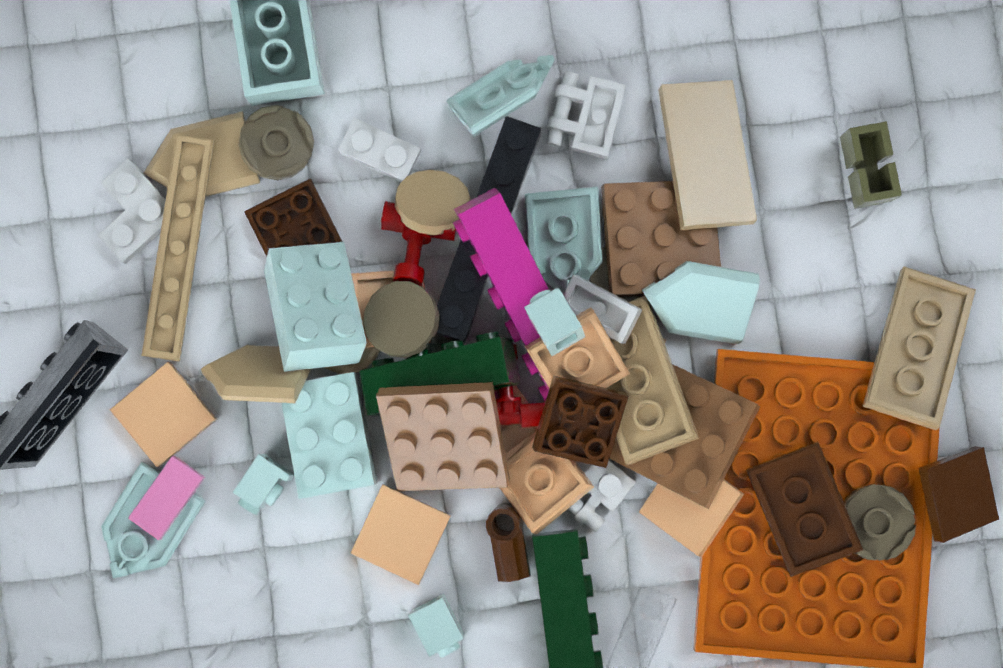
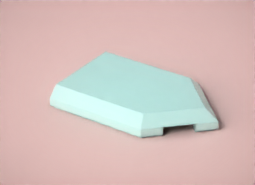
(499, 93)
(564, 234)
(705, 301)
(132, 547)

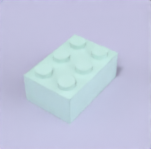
(276, 50)
(314, 306)
(329, 437)

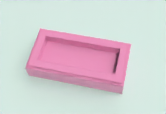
(166, 497)

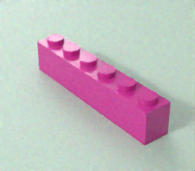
(506, 261)

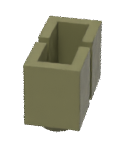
(862, 150)

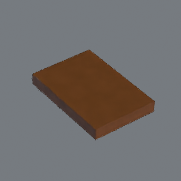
(804, 509)

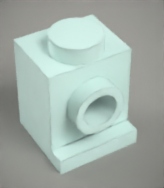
(261, 483)

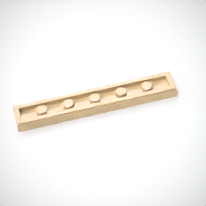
(178, 247)

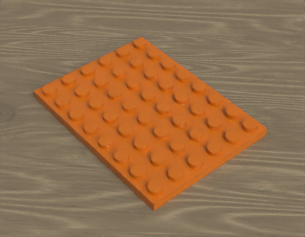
(850, 607)

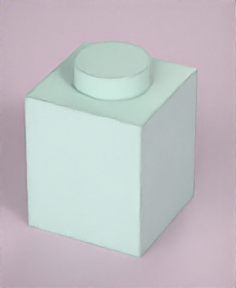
(554, 320)
(437, 626)

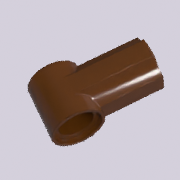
(508, 546)

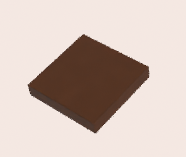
(293, 219)
(580, 421)
(958, 494)

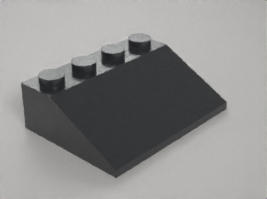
(57, 394)

